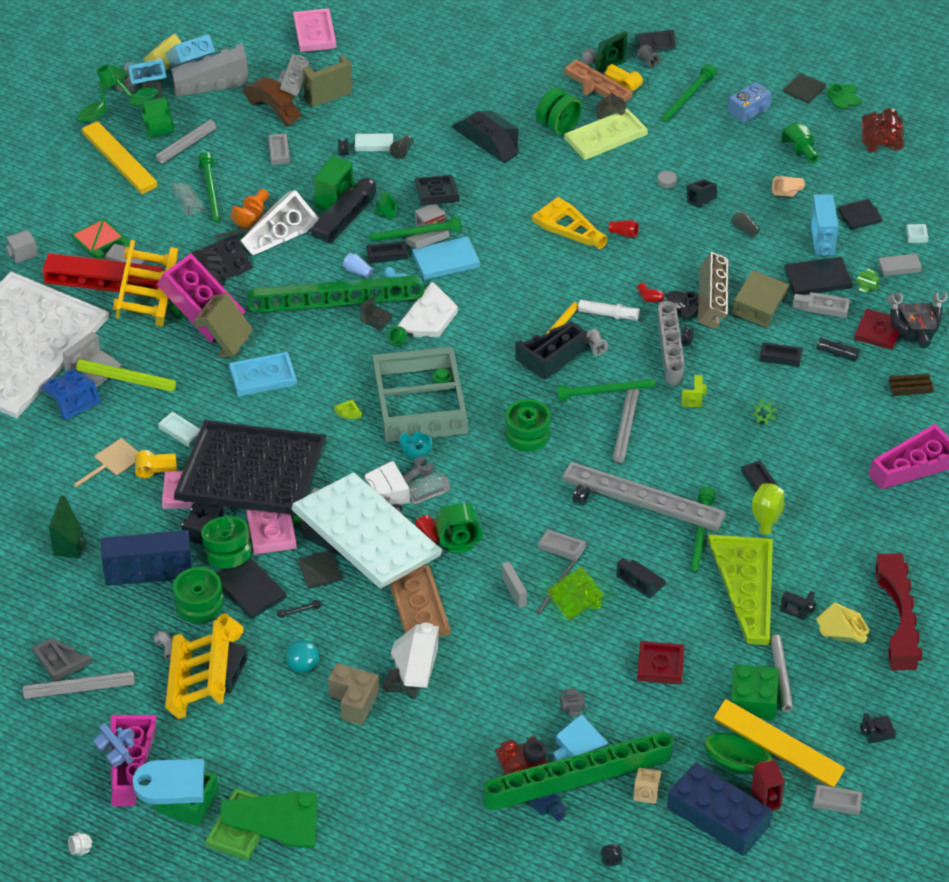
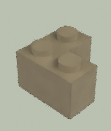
(355, 689)

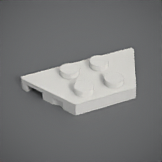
(430, 313)

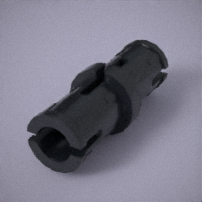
(837, 349)

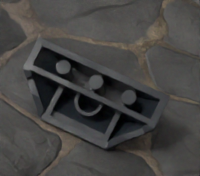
(490, 134)

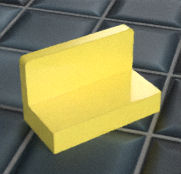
(162, 48)

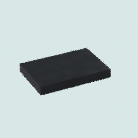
(436, 190)
(818, 276)
(251, 588)

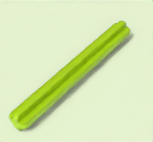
(126, 375)

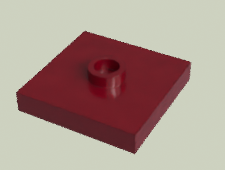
(877, 330)
(660, 662)

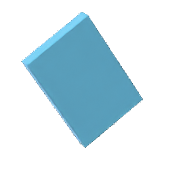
(446, 258)
(262, 374)

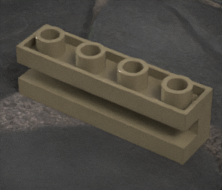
(713, 290)

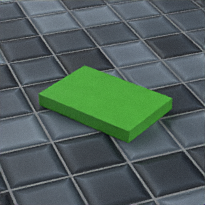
(232, 840)

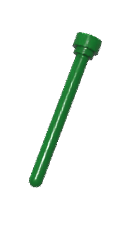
(707, 73)
(206, 162)
(453, 224)
(566, 392)
(707, 497)

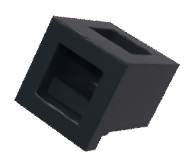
(701, 192)

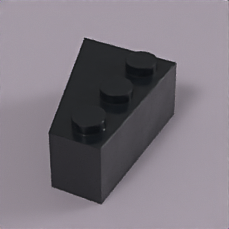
(551, 351)

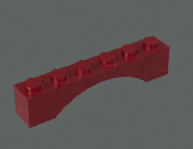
(892, 578)

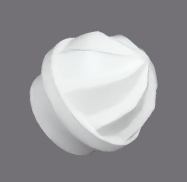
(79, 843)

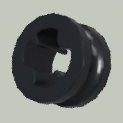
(343, 147)
(687, 335)
(581, 494)
(611, 855)

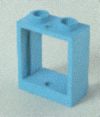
(188, 52)
(824, 224)

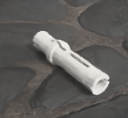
(617, 311)

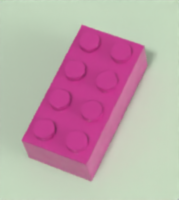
(191, 289)

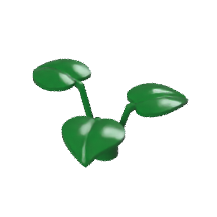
(110, 77)

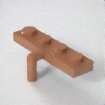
(595, 81)

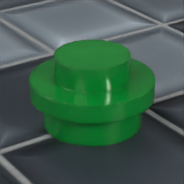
(397, 335)
(442, 376)

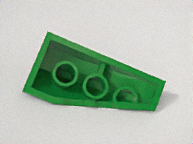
(281, 816)

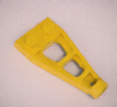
(559, 208)

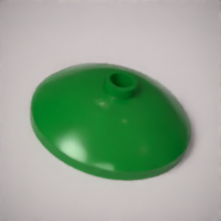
(735, 752)

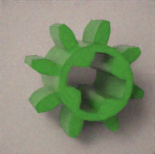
(868, 281)
(767, 406)

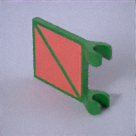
(99, 237)

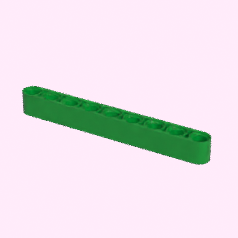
(326, 299)
(577, 771)

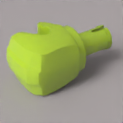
(768, 506)

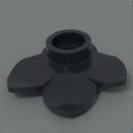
(685, 302)

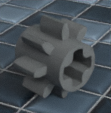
(572, 702)

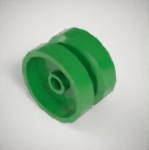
(558, 111)
(527, 425)
(226, 542)
(198, 595)

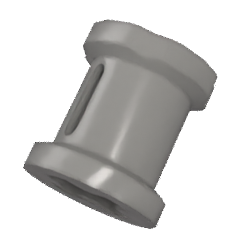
(596, 342)

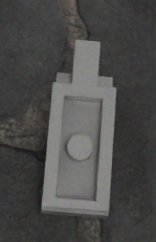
(822, 304)

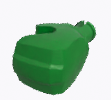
(803, 140)

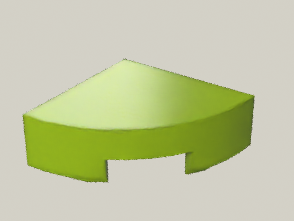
(348, 410)

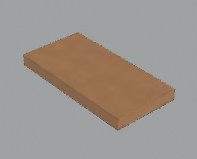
(419, 600)

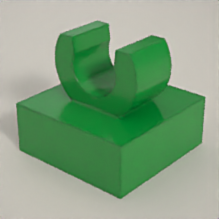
(386, 206)

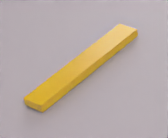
(119, 157)
(779, 743)

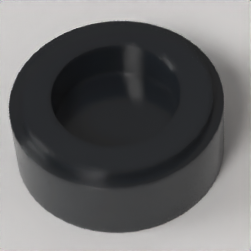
(534, 751)

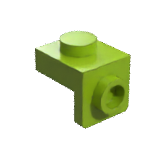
(693, 397)

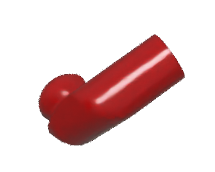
(650, 295)

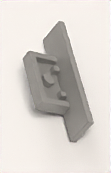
(293, 76)

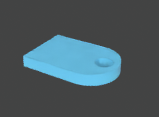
(170, 781)

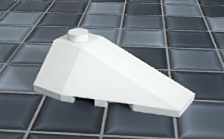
(282, 222)
(416, 654)

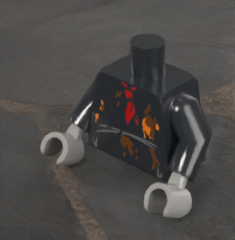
(916, 320)

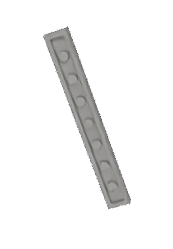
(644, 496)

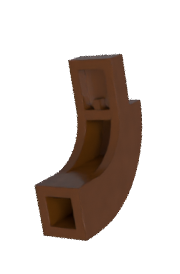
(269, 91)

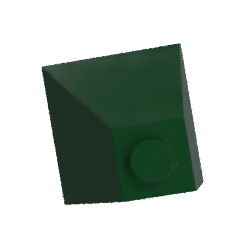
(66, 531)

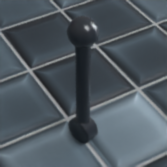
(316, 604)

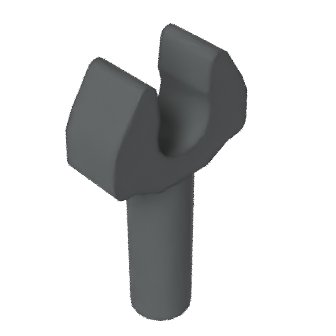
(419, 468)

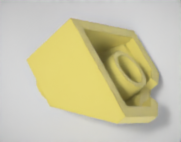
(843, 624)

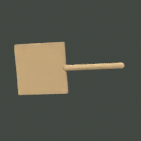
(116, 458)

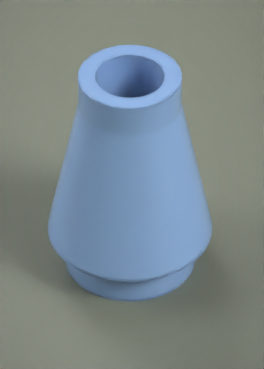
(356, 265)

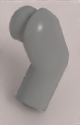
(164, 638)

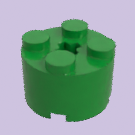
(157, 117)
(458, 527)

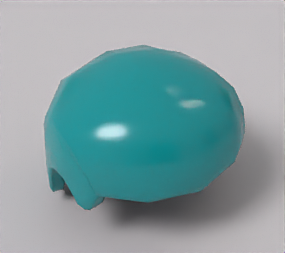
(415, 445)
(302, 656)

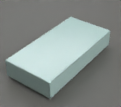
(373, 142)
(179, 429)

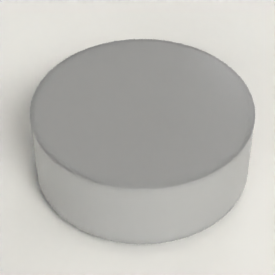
(667, 179)

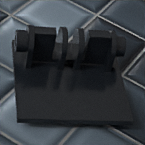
(233, 255)

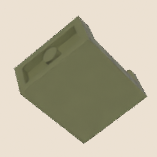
(327, 83)
(759, 298)
(225, 324)

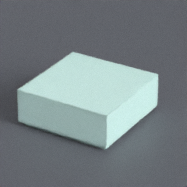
(917, 233)

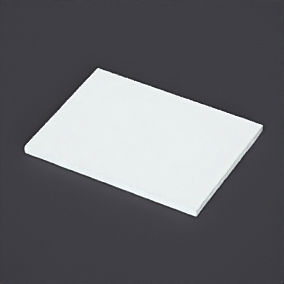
(34, 333)

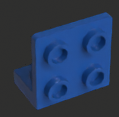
(72, 392)

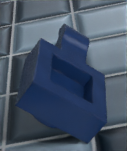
(548, 804)

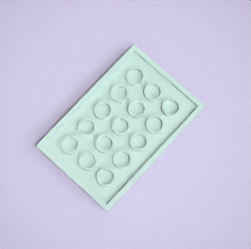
(366, 530)

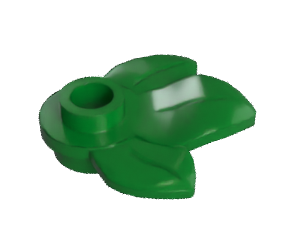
(843, 95)

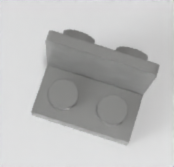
(88, 349)

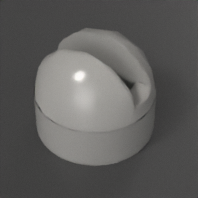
(588, 57)

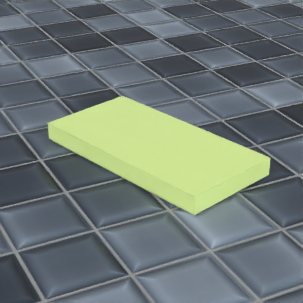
(605, 134)

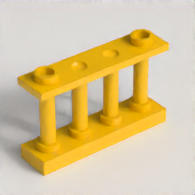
(159, 311)
(181, 665)

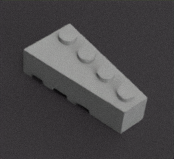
(212, 73)

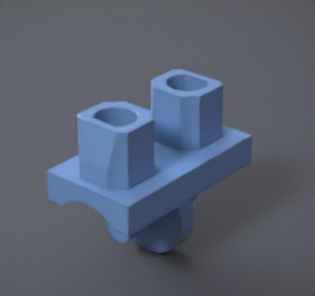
(119, 753)

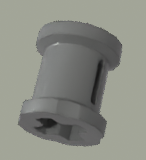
(645, 53)

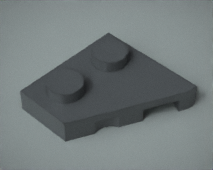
(59, 659)

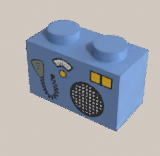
(749, 102)

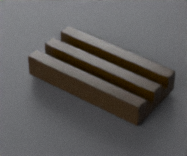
(910, 384)

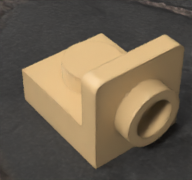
(647, 785)

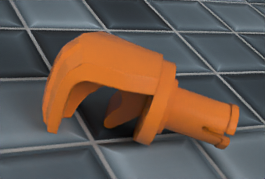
(252, 210)

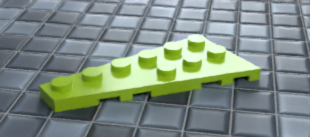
(747, 575)

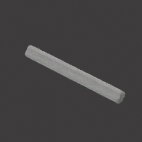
(625, 425)
(78, 685)

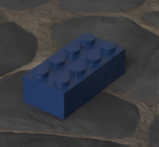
(145, 557)
(719, 808)

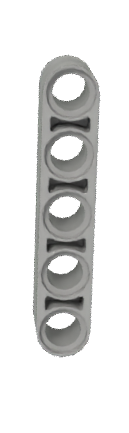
(670, 343)

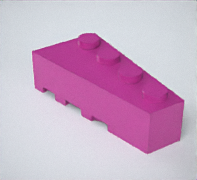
(912, 459)
(122, 775)

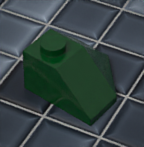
(611, 52)

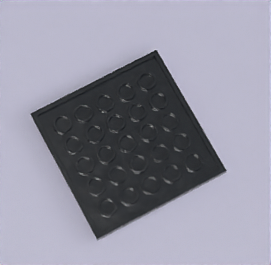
(250, 467)

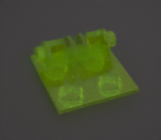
(576, 593)

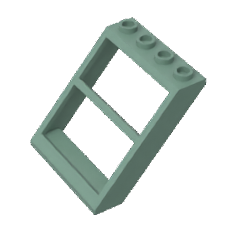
(434, 423)

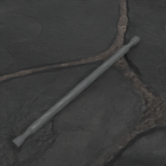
(562, 576)

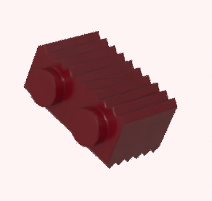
(768, 784)

